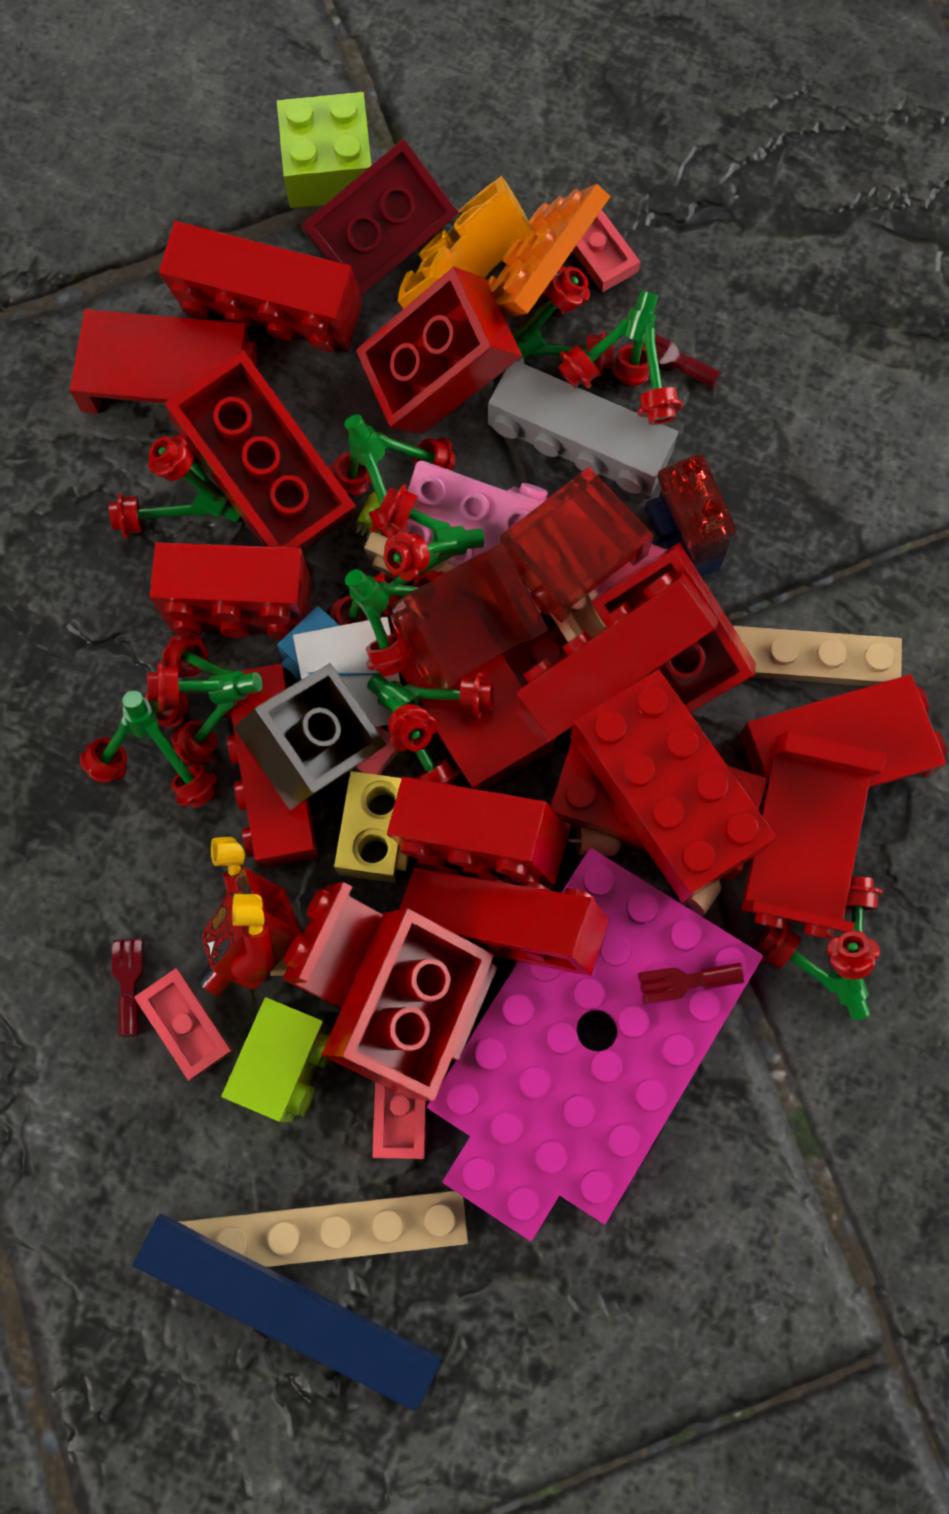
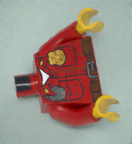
(248, 928)

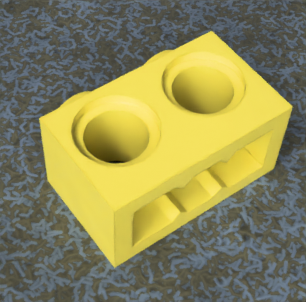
(362, 826)

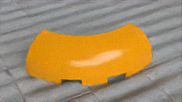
(475, 243)

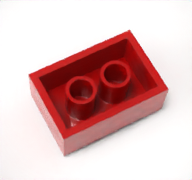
(438, 351)
(230, 588)
(708, 665)
(477, 831)
(408, 1005)

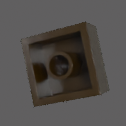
(309, 735)

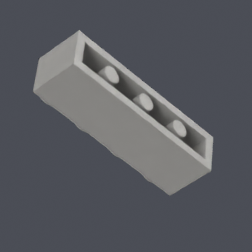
(580, 428)

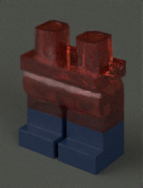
(692, 513)

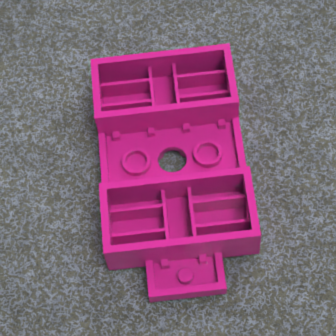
(572, 1118)

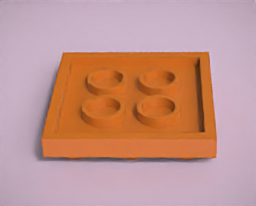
(544, 250)

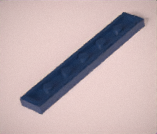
(287, 1312)

